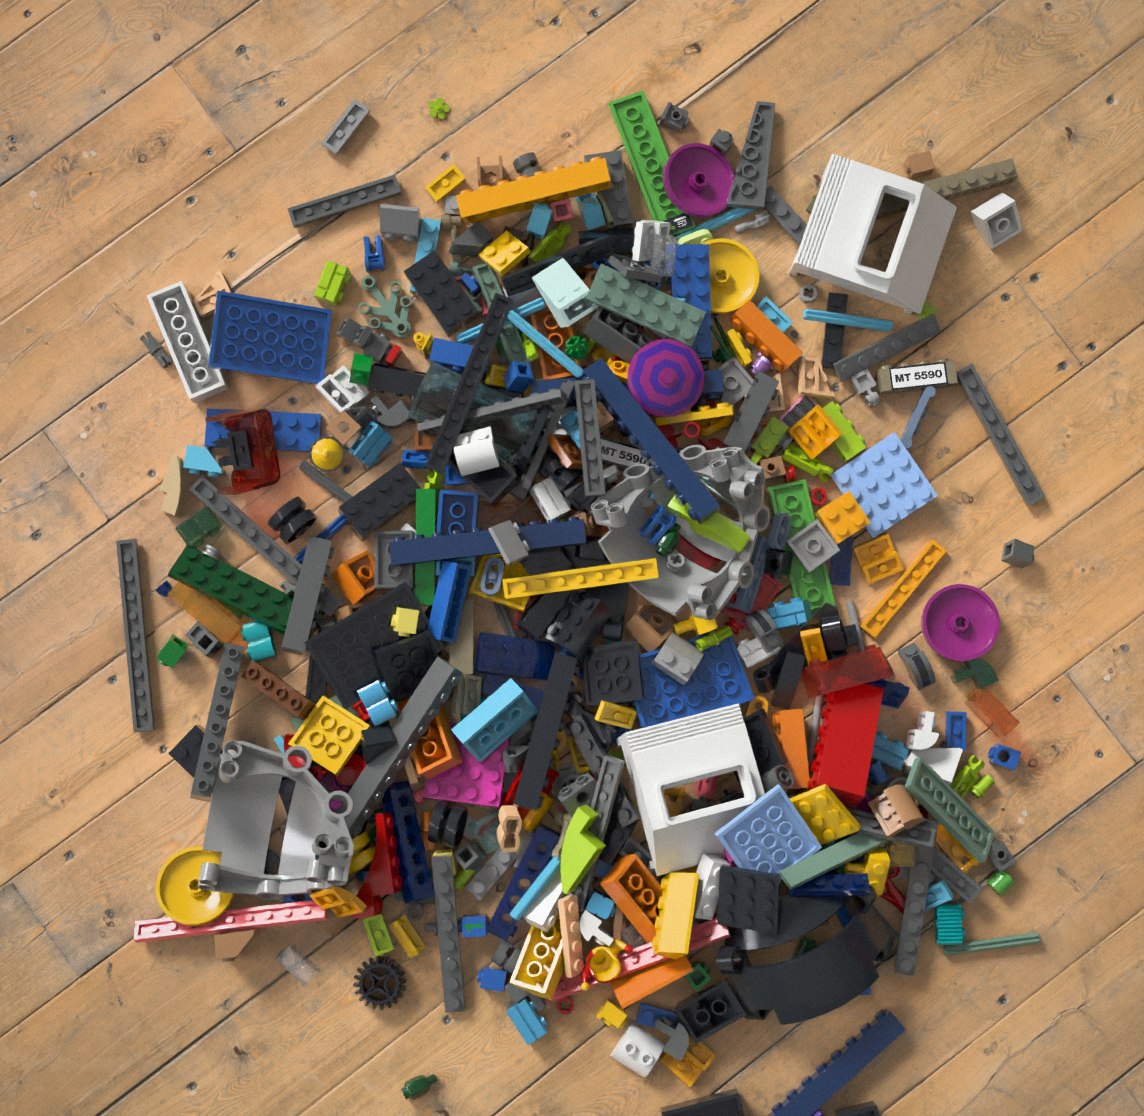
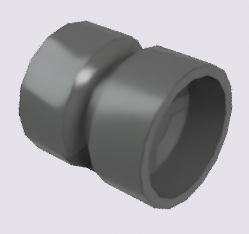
(527, 164)
(778, 775)
(500, 956)

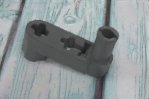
(518, 750)

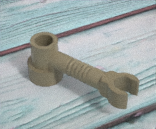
(452, 223)
(562, 820)

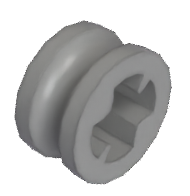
(809, 288)
(212, 552)
(679, 565)

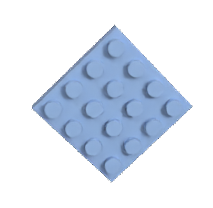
(885, 484)
(768, 835)

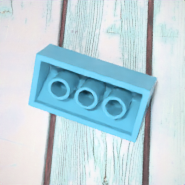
(495, 720)

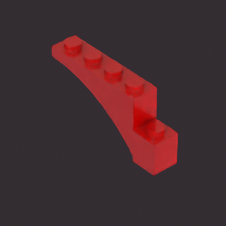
(384, 871)

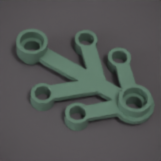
(387, 309)

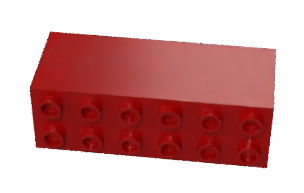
(846, 742)

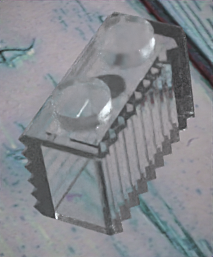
(663, 254)
(298, 964)

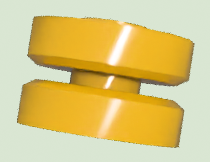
(361, 858)

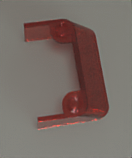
(263, 447)
(846, 671)

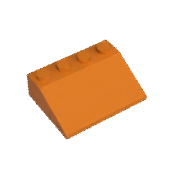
(648, 980)

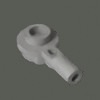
(761, 219)

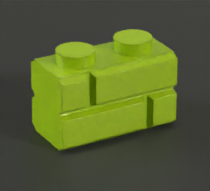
(332, 283)

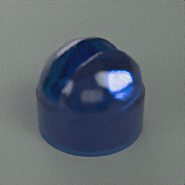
(164, 589)

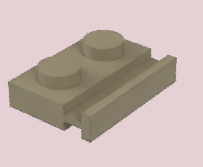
(466, 694)

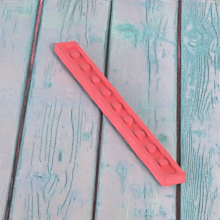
(232, 921)
(643, 957)

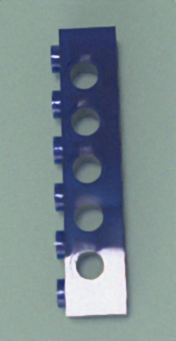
(410, 830)
(542, 835)

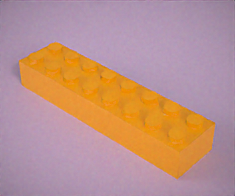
(526, 191)

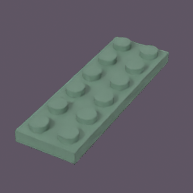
(645, 305)
(949, 809)

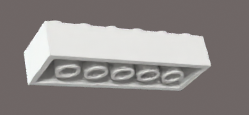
(187, 341)

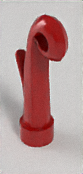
(895, 896)

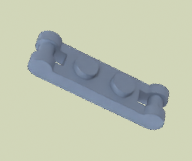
(919, 411)

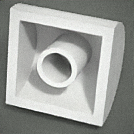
(638, 1050)

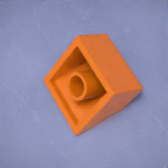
(357, 577)

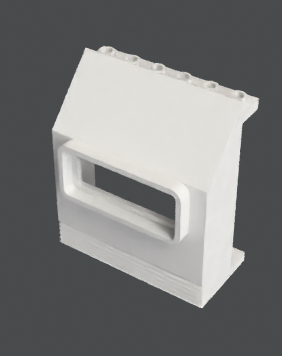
(844, 220)
(682, 754)

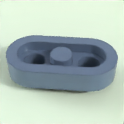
(779, 530)
(492, 577)

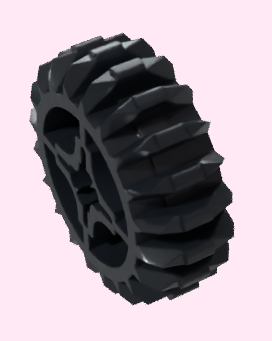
(375, 975)

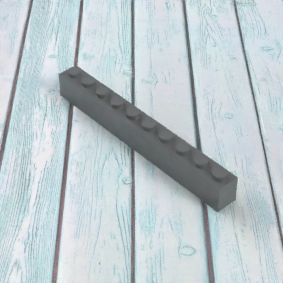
(407, 730)

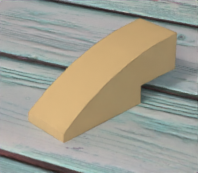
(173, 486)

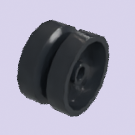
(292, 520)
(447, 824)

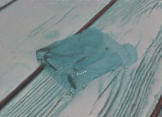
(488, 838)

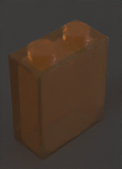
(991, 711)

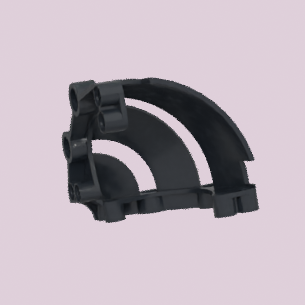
(817, 979)

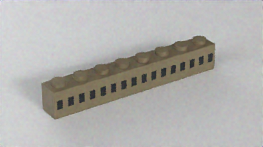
(957, 185)

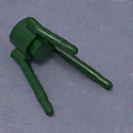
(725, 352)

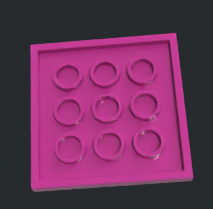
(470, 780)

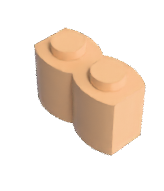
(509, 828)

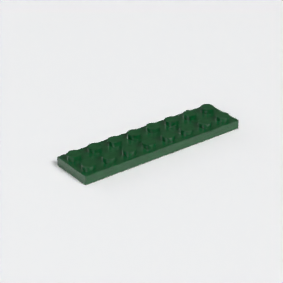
(235, 589)

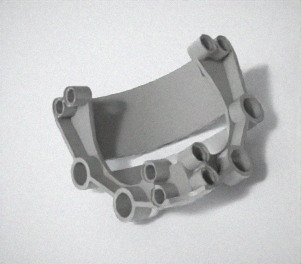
(701, 589)
(242, 823)

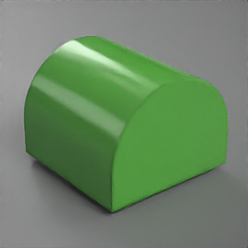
(1000, 882)

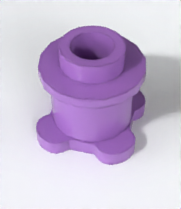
(760, 365)

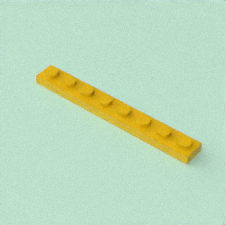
(581, 578)

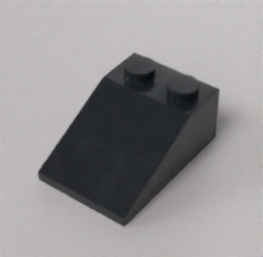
(709, 1010)

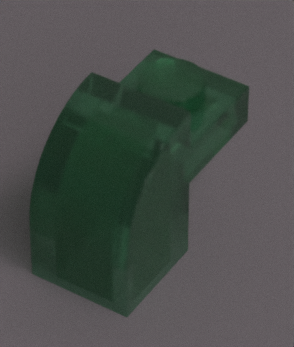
(980, 672)

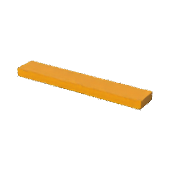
(903, 589)

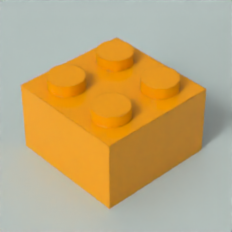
(842, 517)

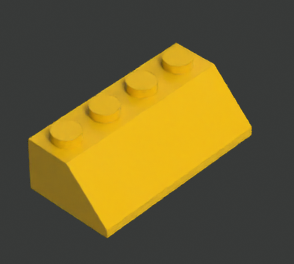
(675, 915)
(540, 962)

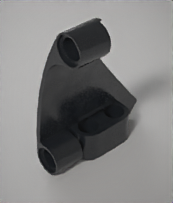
(612, 595)
(833, 637)

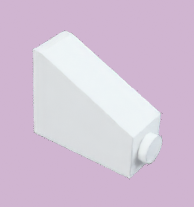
(941, 760)

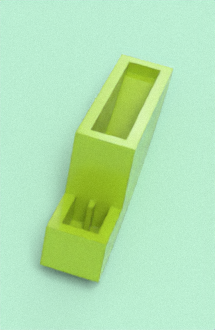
(715, 528)
(579, 849)

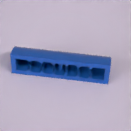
(449, 601)

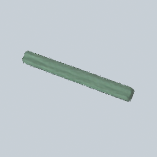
(992, 944)

